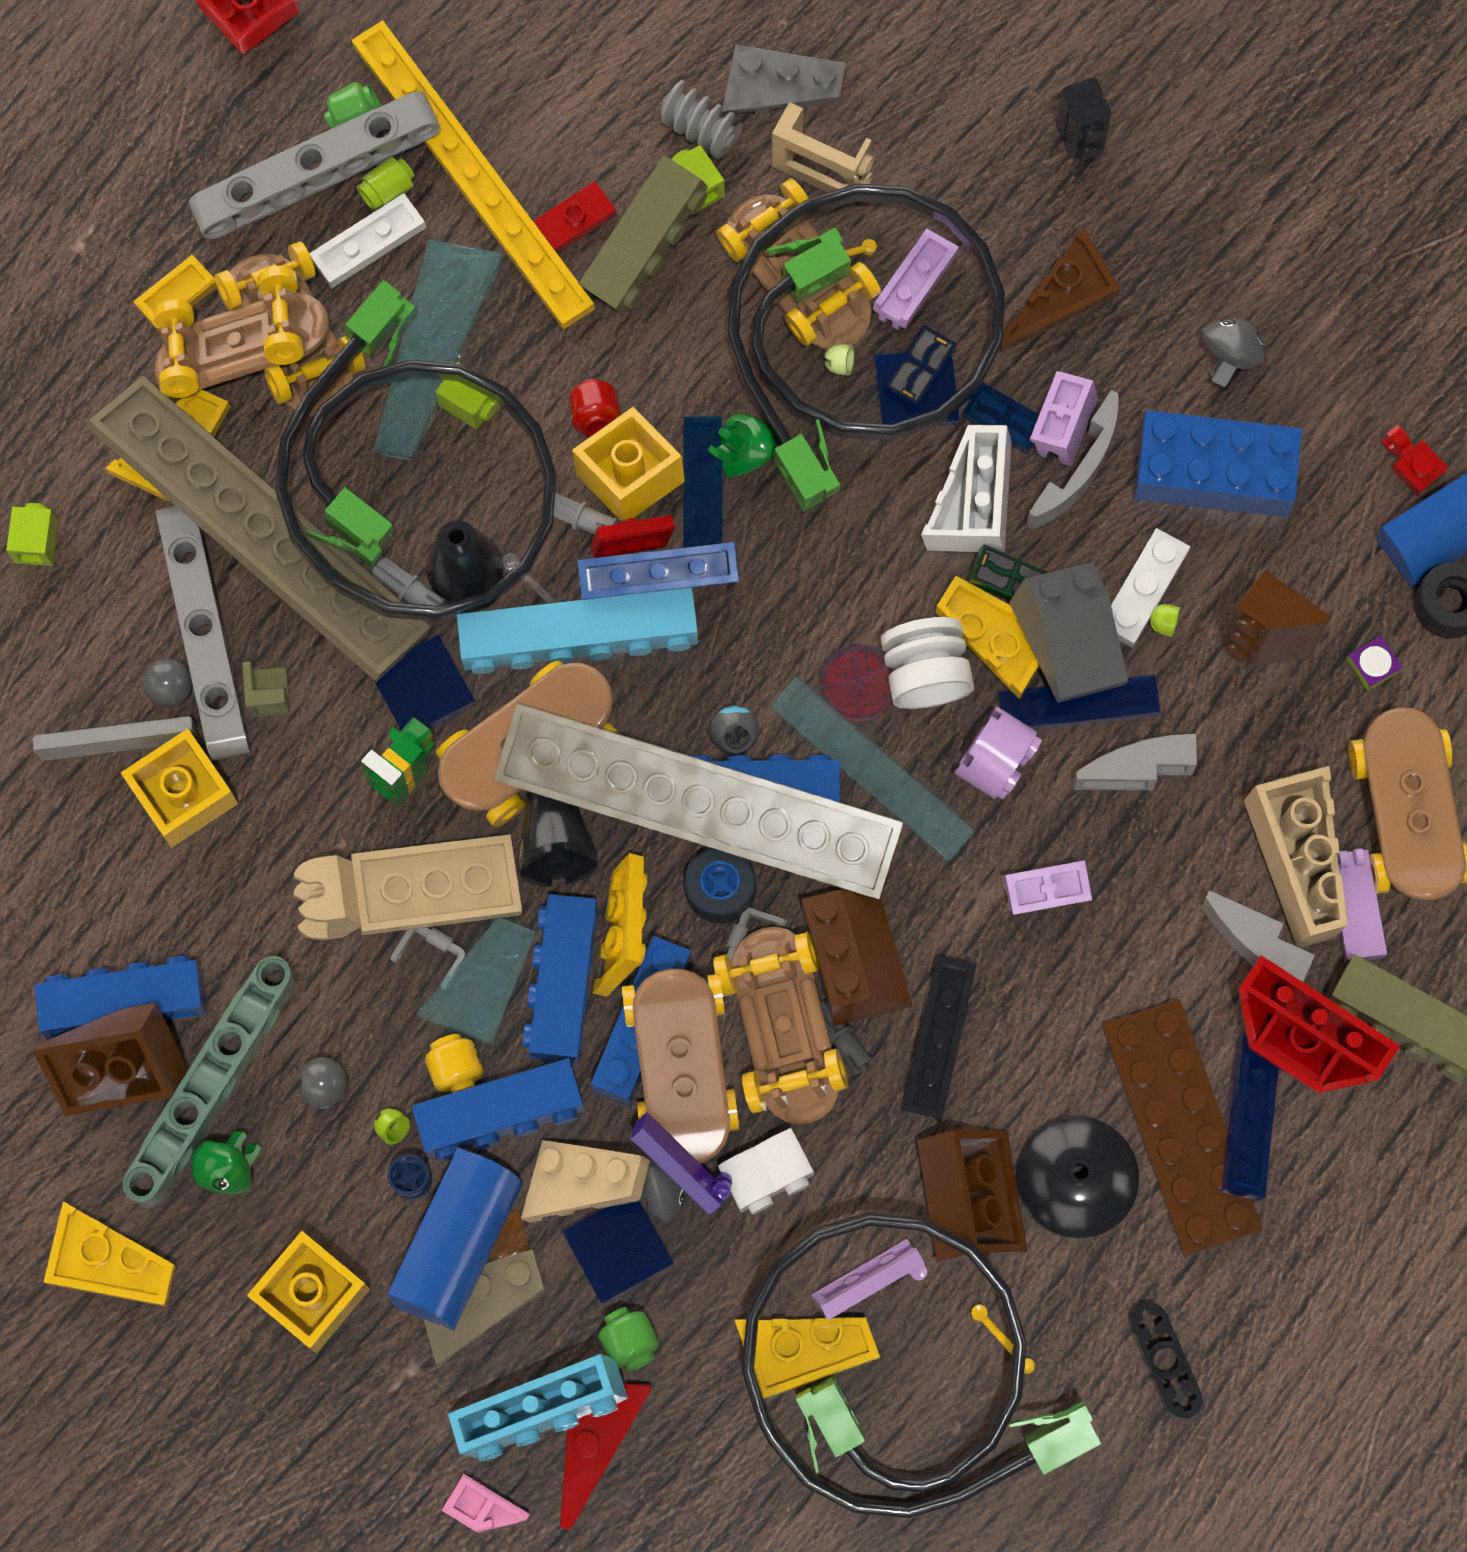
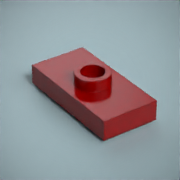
(575, 217)
(632, 536)

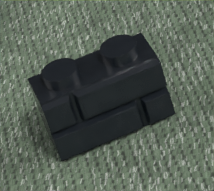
(1083, 119)

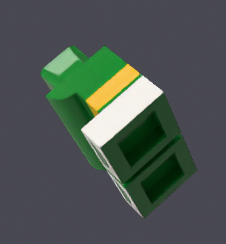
(401, 764)

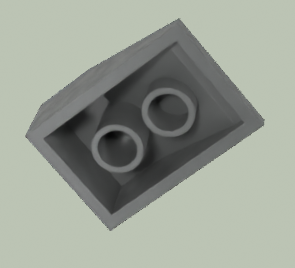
(1071, 630)

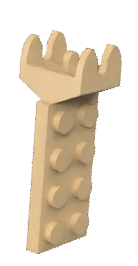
(408, 888)

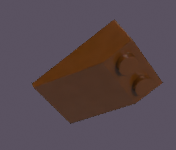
(113, 1061)

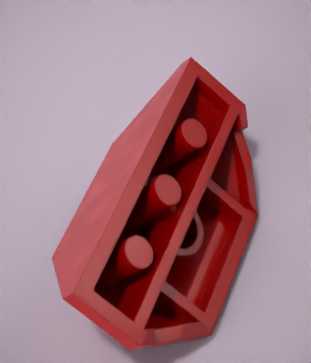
(1309, 1032)

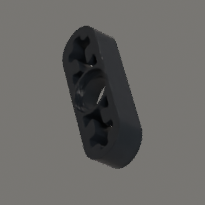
(1187, 1386)

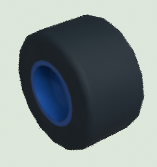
(717, 872)

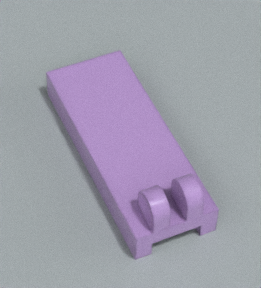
(915, 279)
(1364, 929)
(869, 1279)

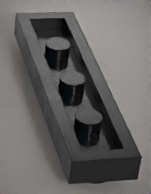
(939, 1038)

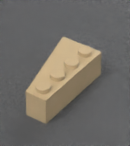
(1301, 852)

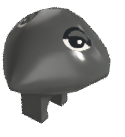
(1235, 345)
(662, 1193)

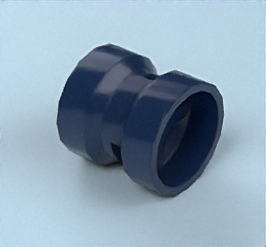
(408, 1170)

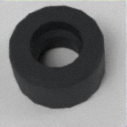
(1427, 607)

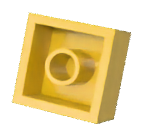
(628, 465)
(179, 788)
(308, 1292)

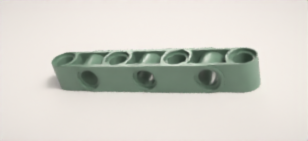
(209, 1082)

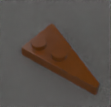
(1072, 287)

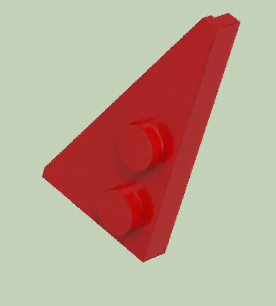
(592, 1448)

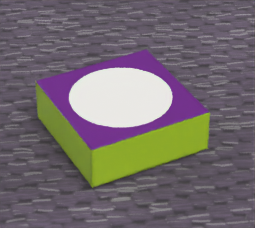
(1374, 663)

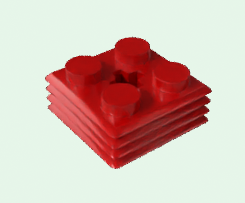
(248, 23)

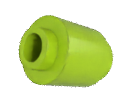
(386, 183)

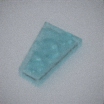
(482, 984)

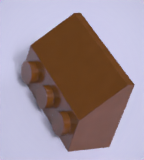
(1274, 624)
(855, 955)
(973, 1192)

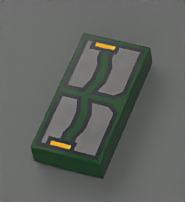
(1000, 572)

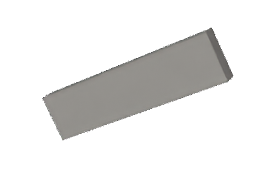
(111, 738)

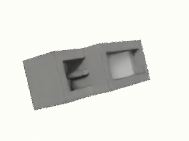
(1139, 764)
(1255, 935)

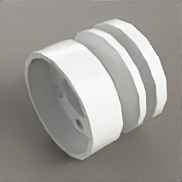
(927, 663)

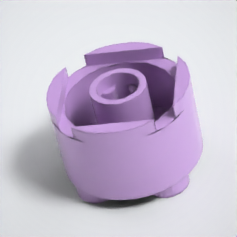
(997, 753)

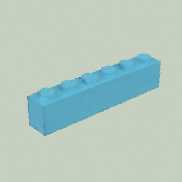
(577, 630)

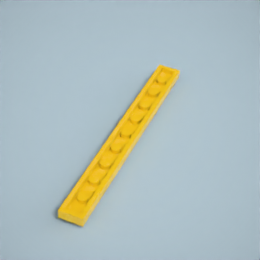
(478, 181)

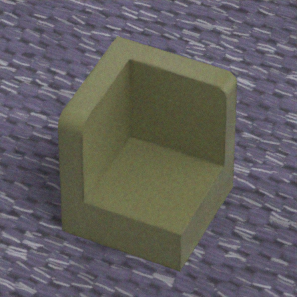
(265, 691)

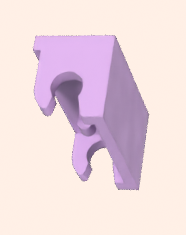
(1064, 417)
(1047, 887)

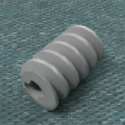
(698, 122)

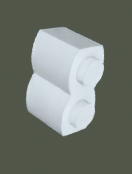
(767, 1171)

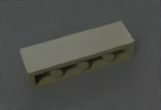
(644, 235)
(1405, 1016)

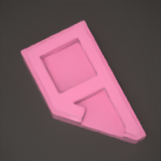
(481, 1507)

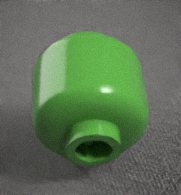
(350, 103)
(629, 1339)

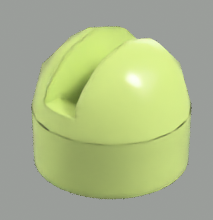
(840, 359)

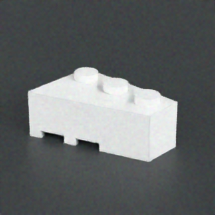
(975, 496)

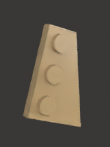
(582, 1178)

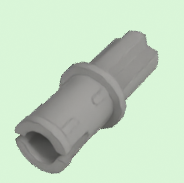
(580, 515)
(404, 584)

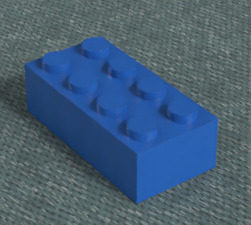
(1218, 463)

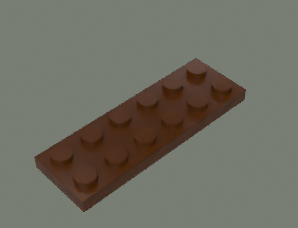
(1179, 1126)

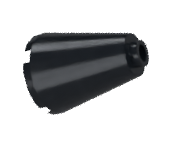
(462, 562)
(554, 843)

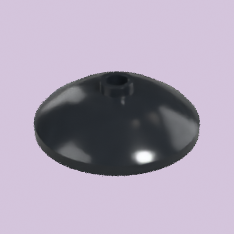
(1072, 1205)

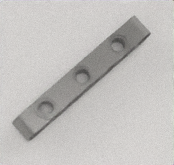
(285, 176)
(207, 654)

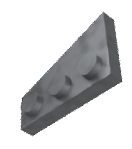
(772, 79)

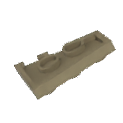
(499, 1292)

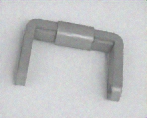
(740, 931)
(435, 938)

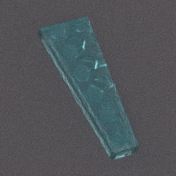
(446, 301)

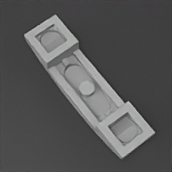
(1056, 500)

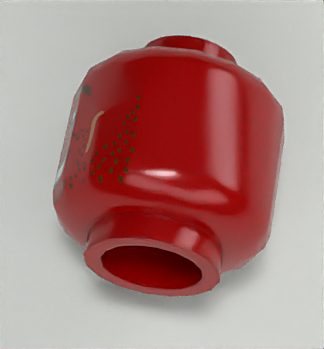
(593, 406)

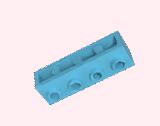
(537, 1407)

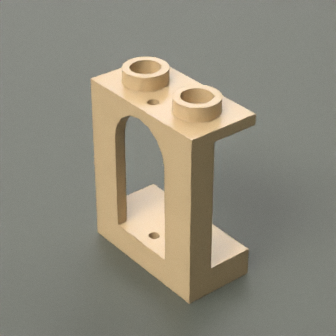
(789, 140)

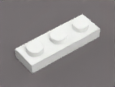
(367, 240)
(1147, 585)

